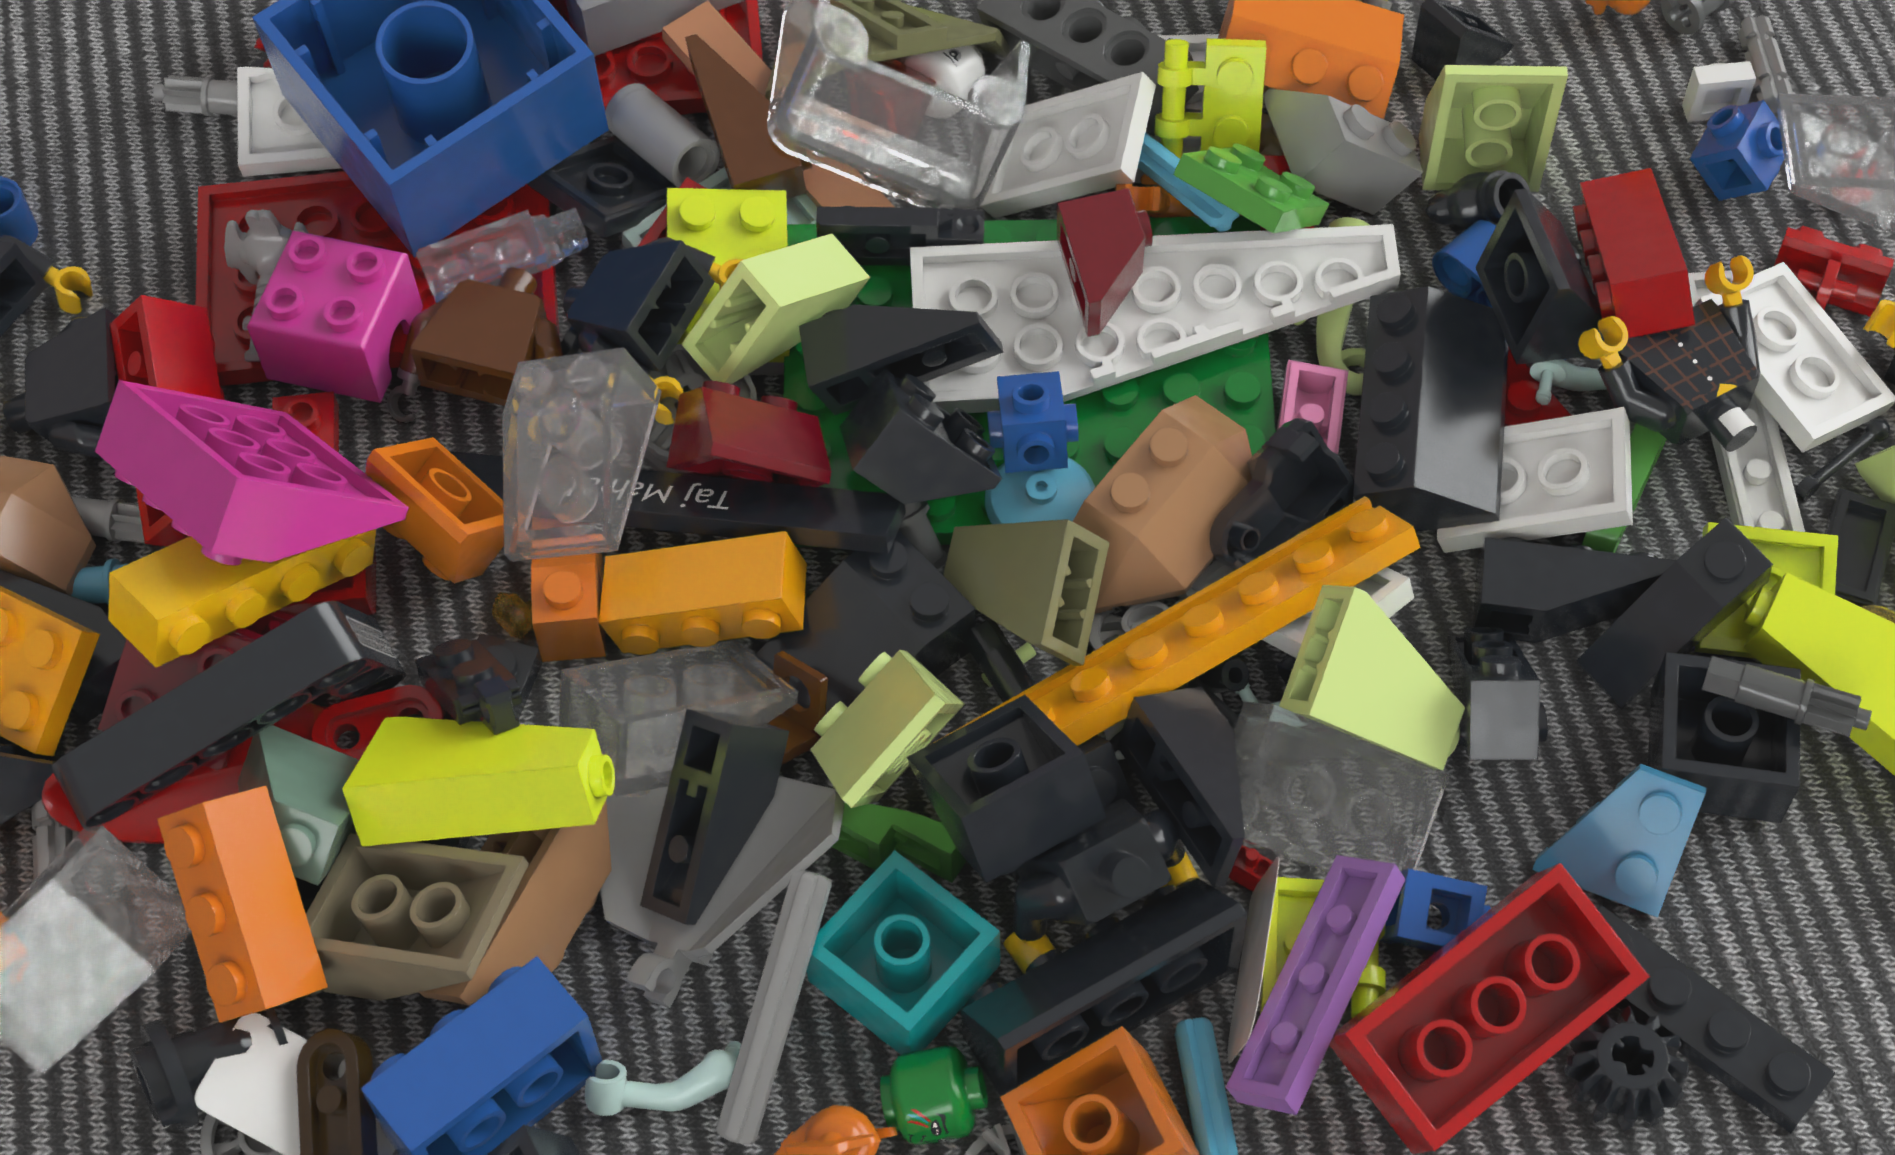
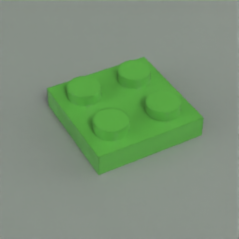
(1246, 186)

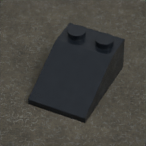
(873, 608)

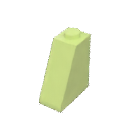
(766, 303)
(1371, 681)

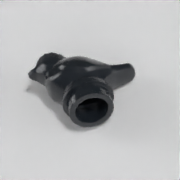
(1475, 198)

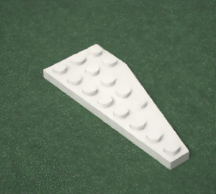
(1186, 303)

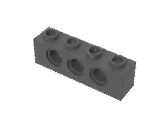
(1081, 43)

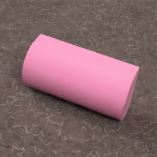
(1315, 395)

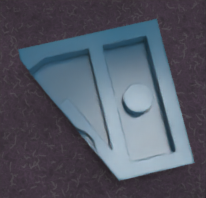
(1630, 839)

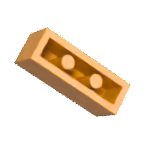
(703, 593)

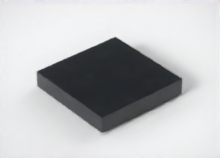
(606, 186)

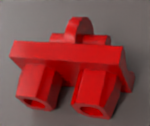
(1836, 271)

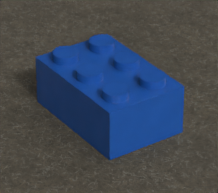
(487, 1068)

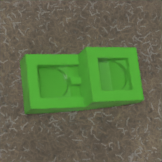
(875, 831)

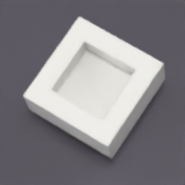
(1716, 87)

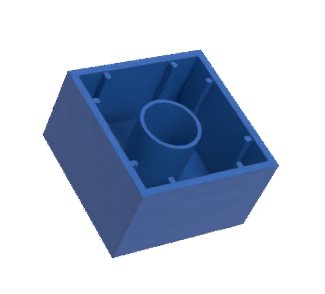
(436, 99)

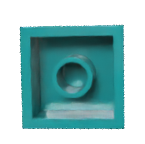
(903, 955)

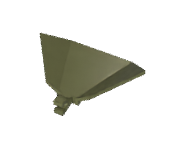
(906, 30)

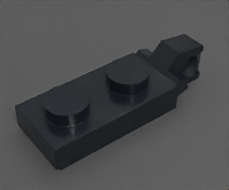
(887, 233)
(471, 684)

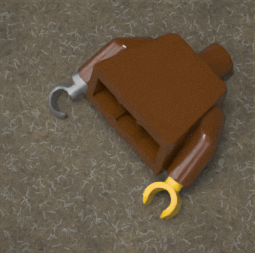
(476, 340)

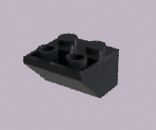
(915, 445)

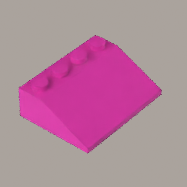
(238, 475)

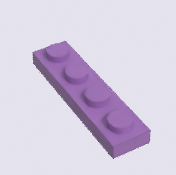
(1315, 984)

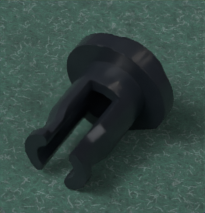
(175, 1065)

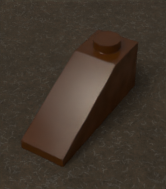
(740, 126)

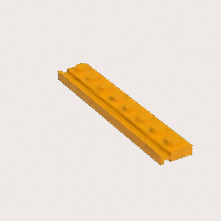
(1221, 619)

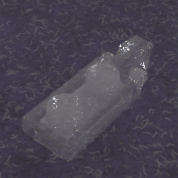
(489, 250)

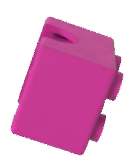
(334, 315)

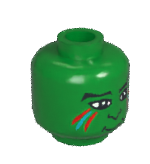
(933, 1095)

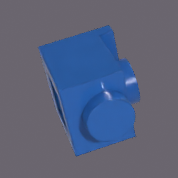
(1456, 899)

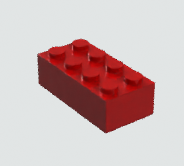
(1487, 1009)

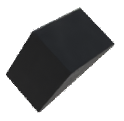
(1455, 37)

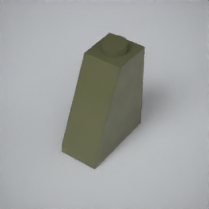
(1032, 580)

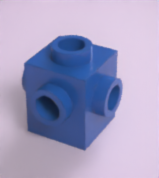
(1739, 150)
(1032, 422)

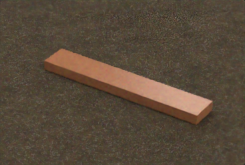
(822, 185)

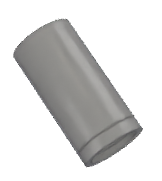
(661, 135)

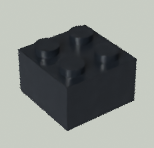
(1732, 749)

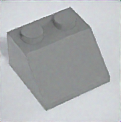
(1343, 148)

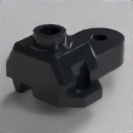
(1289, 492)

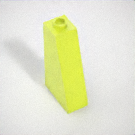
(1835, 647)
(463, 781)

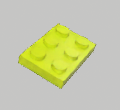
(727, 226)

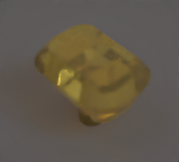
(513, 614)

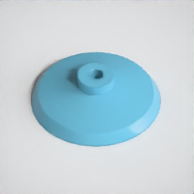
(1038, 494)

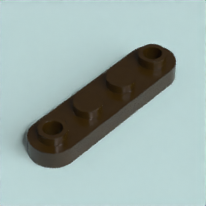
(331, 1108)

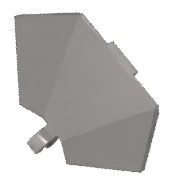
(788, 838)

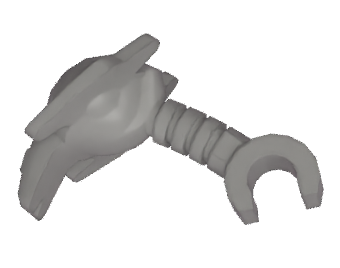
(256, 254)

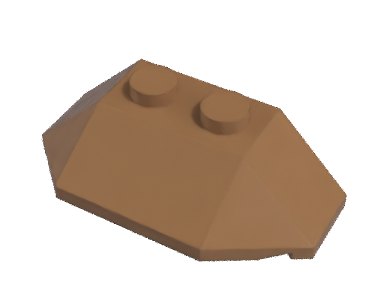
(1163, 503)
(40, 525)
(549, 904)

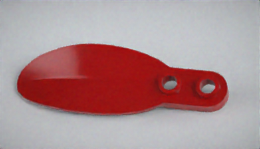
(205, 784)

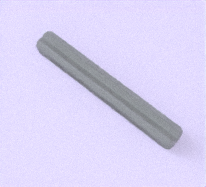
(774, 1007)

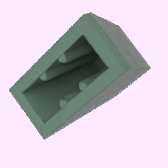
(305, 795)

